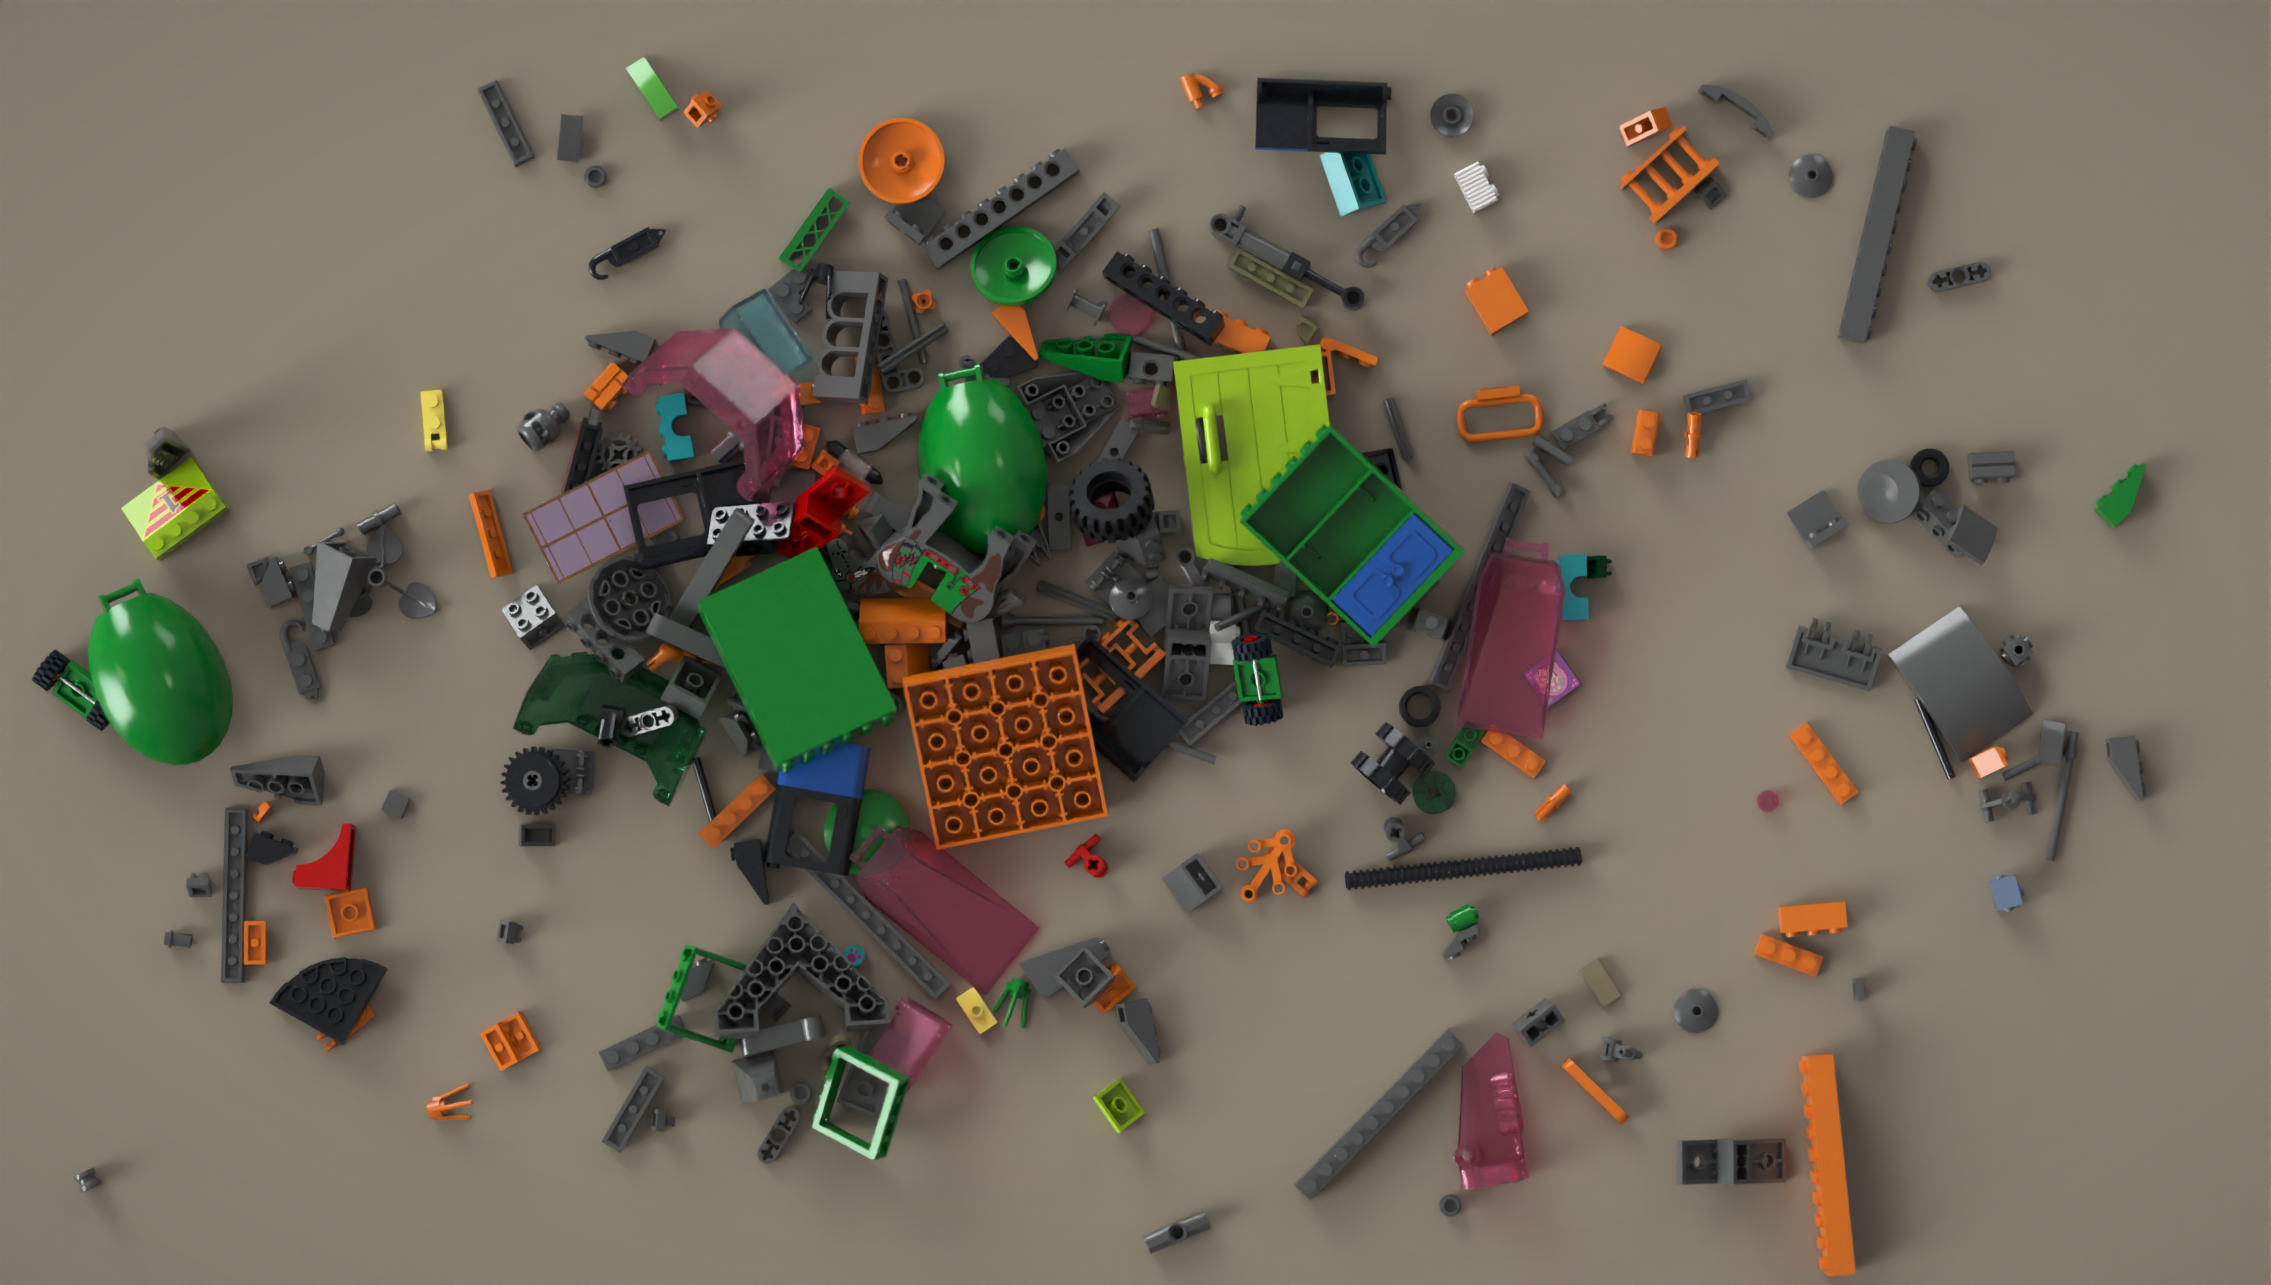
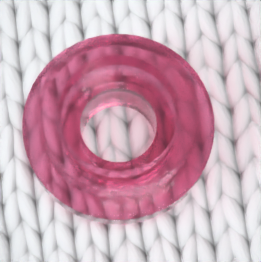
(1760, 801)

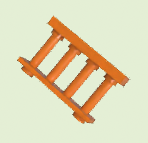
(1673, 195)

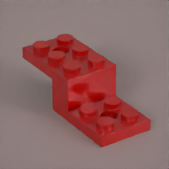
(821, 510)

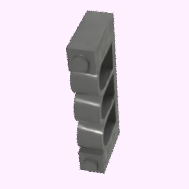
(844, 287)

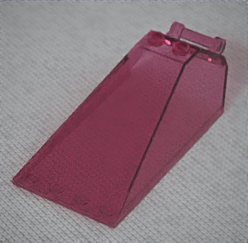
(1512, 642)
(942, 905)

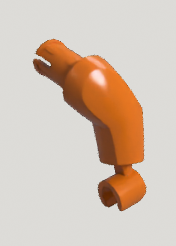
(670, 653)

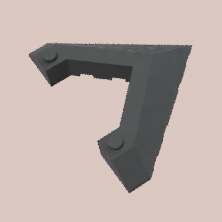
(800, 948)

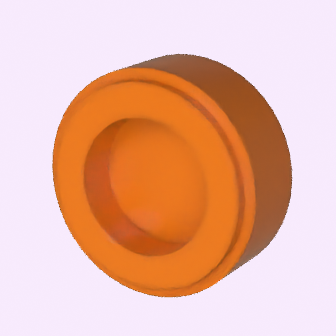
(1666, 239)

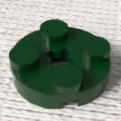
(1445, 788)

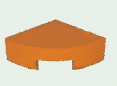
(263, 810)

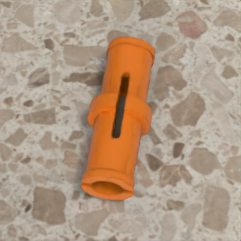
(1693, 435)

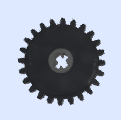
(520, 780)

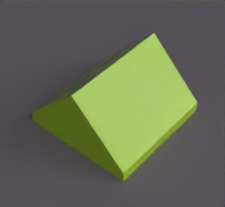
(1118, 1105)

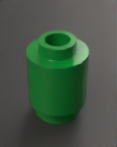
(1462, 918)

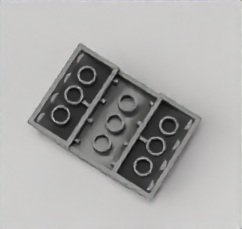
(1961, 683)

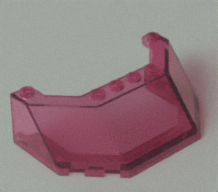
(741, 390)

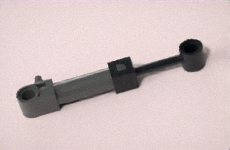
(1289, 263)

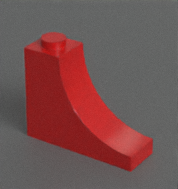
(334, 869)

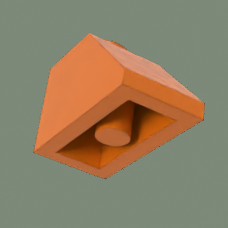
(1646, 126)

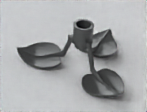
(418, 598)

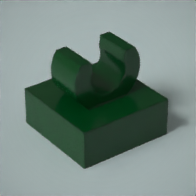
(1597, 567)

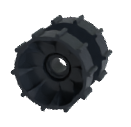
(1392, 763)

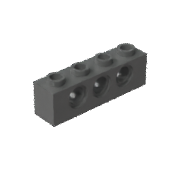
(619, 669)

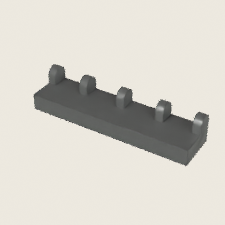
(1245, 584)

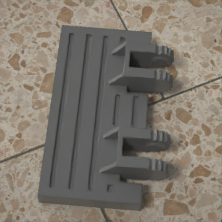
(1834, 660)

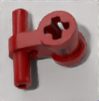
(1083, 851)

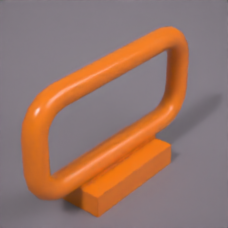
(1494, 397)

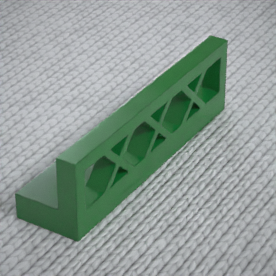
(811, 219)

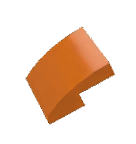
(1632, 355)
(510, 1041)

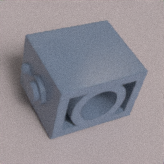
(2006, 892)

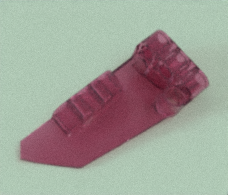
(1490, 1119)

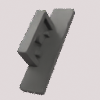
(1938, 518)

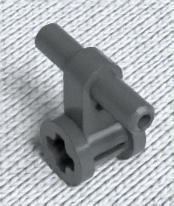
(1405, 846)
(1614, 1050)

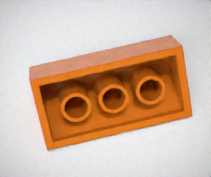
(902, 621)

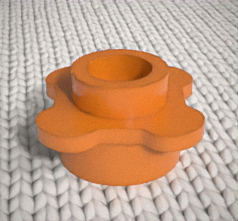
(921, 307)

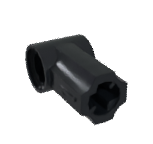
(610, 721)

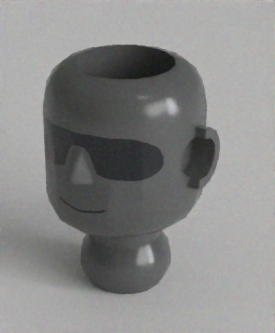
(542, 427)

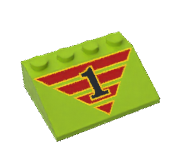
(175, 509)

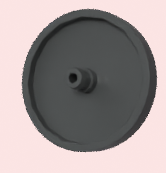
(1889, 491)

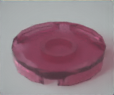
(1130, 315)

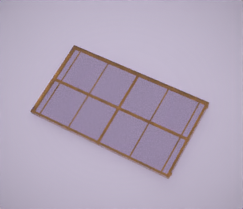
(594, 519)

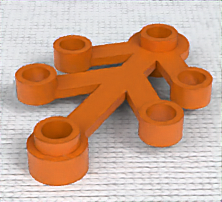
(1269, 861)

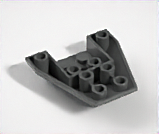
(1067, 410)

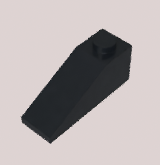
(750, 862)

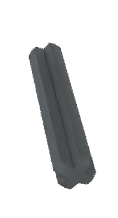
(1398, 428)

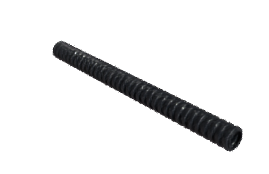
(1463, 868)

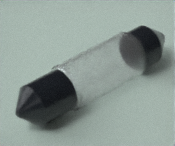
(854, 462)

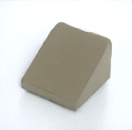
(1161, 397)

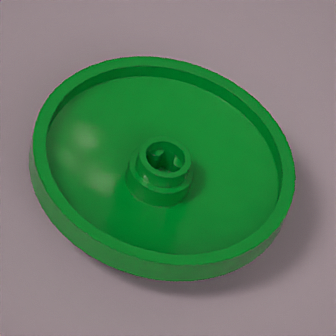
(1013, 266)
(875, 809)

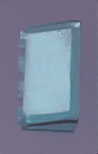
(769, 330)

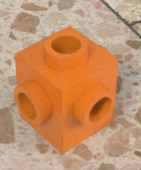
(702, 109)

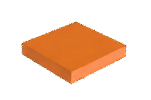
(350, 912)

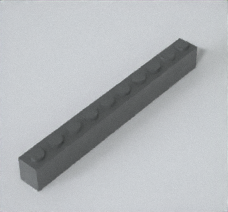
(1876, 234)
(1378, 1114)

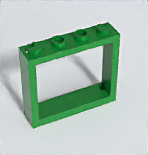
(674, 994)
(890, 1111)

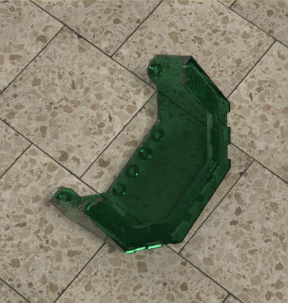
(573, 693)

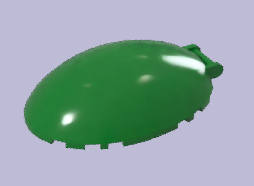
(987, 457)
(159, 677)

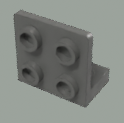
(915, 219)
(1816, 519)
(533, 617)

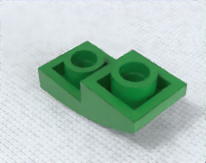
(1463, 745)

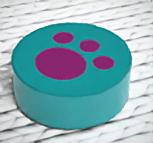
(854, 954)

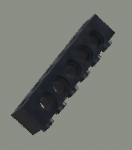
(1205, 331)

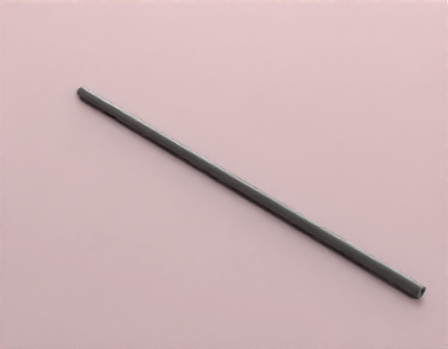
(1179, 343)

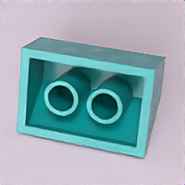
(1352, 181)

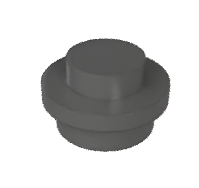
(1450, 1205)

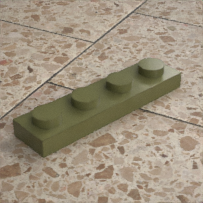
(1270, 278)

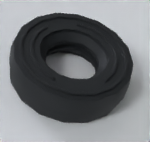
(1939, 458)

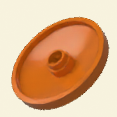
(901, 161)

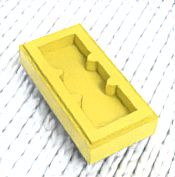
(976, 1010)

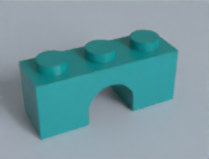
(671, 408)
(1573, 567)

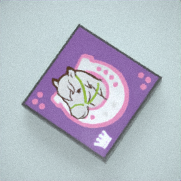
(1563, 680)

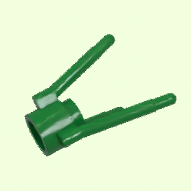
(1017, 989)

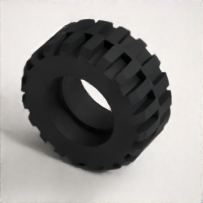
(1117, 522)

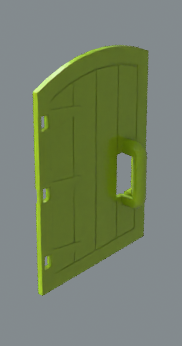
(1267, 419)

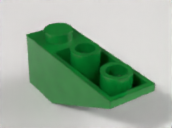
(2121, 500)

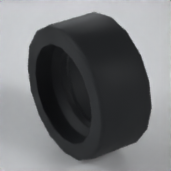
(1435, 703)

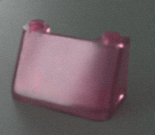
(909, 1040)

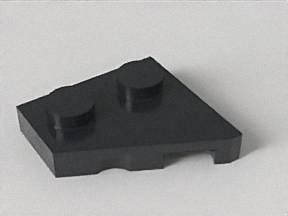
(1007, 360)

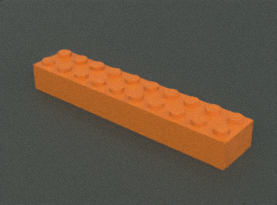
(1828, 1164)

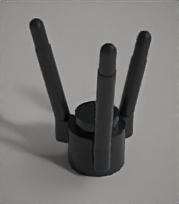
(824, 276)

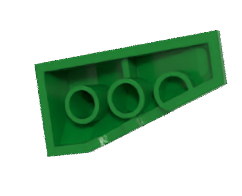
(1100, 358)

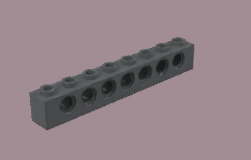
(1058, 158)

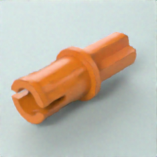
(1552, 803)

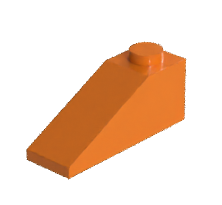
(1016, 324)

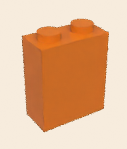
(1495, 300)

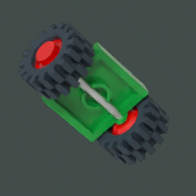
(1257, 678)
(72, 687)

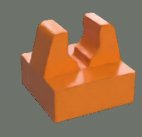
(824, 463)

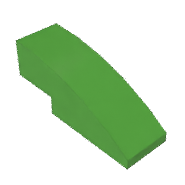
(652, 89)

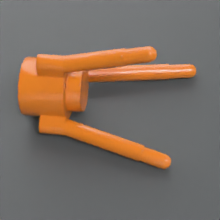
(438, 1108)

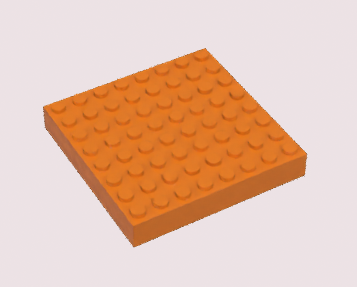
(1005, 746)

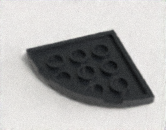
(331, 994)

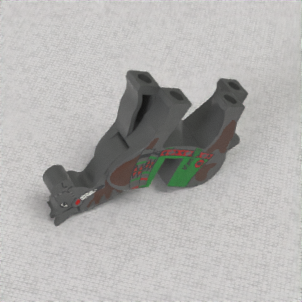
(969, 588)

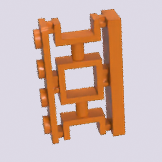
(1126, 653)

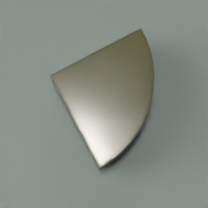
(1306, 329)

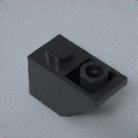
(268, 850)

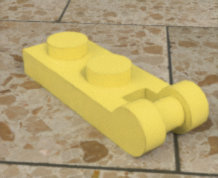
(434, 419)

